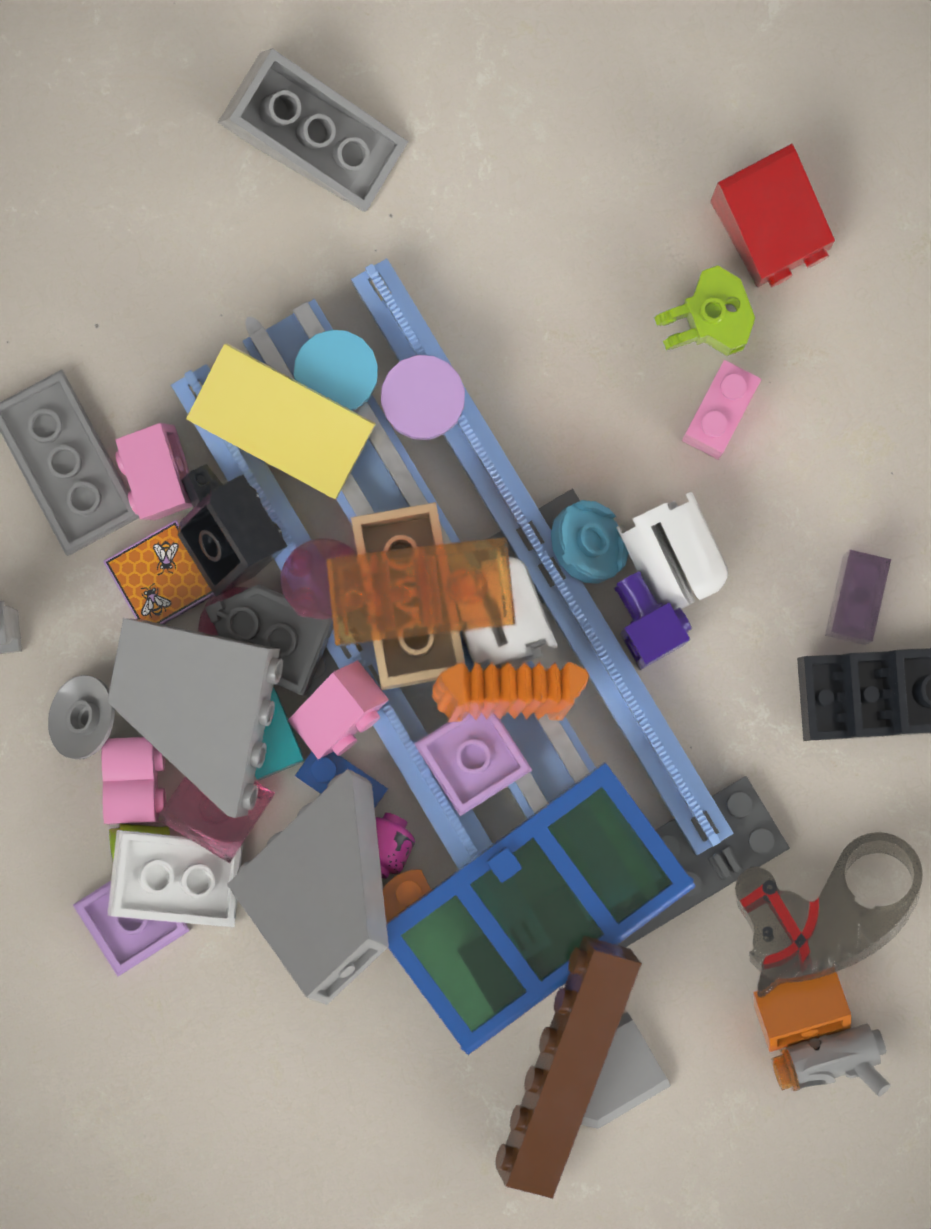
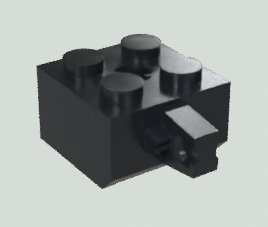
(227, 530)

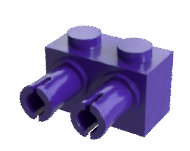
(655, 627)

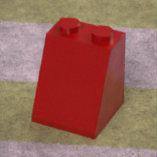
(773, 217)

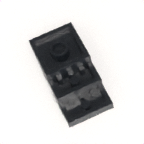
(865, 694)

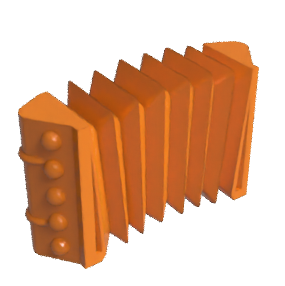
(508, 690)

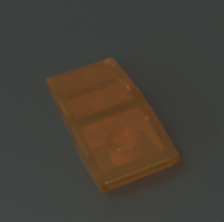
(421, 591)

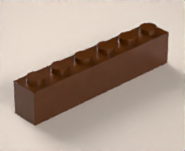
(567, 1066)

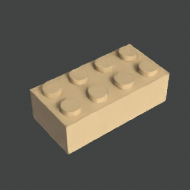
(417, 658)

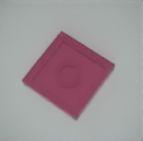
(207, 825)

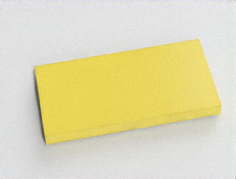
(280, 421)

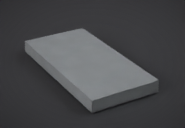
(65, 463)

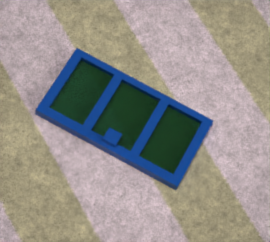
(509, 919)

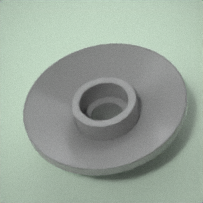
(80, 717)

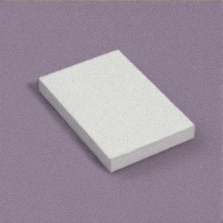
(171, 880)

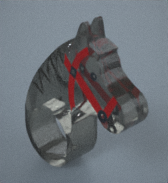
(817, 938)

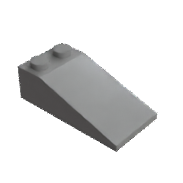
(312, 129)

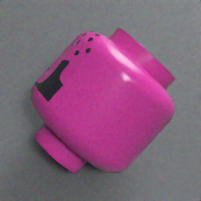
(393, 843)

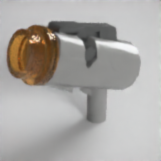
(832, 1056)

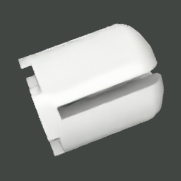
(692, 545)
(516, 642)

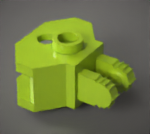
(708, 315)

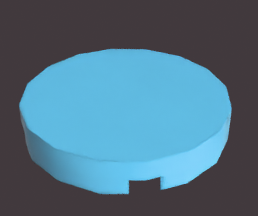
(338, 367)
(581, 549)

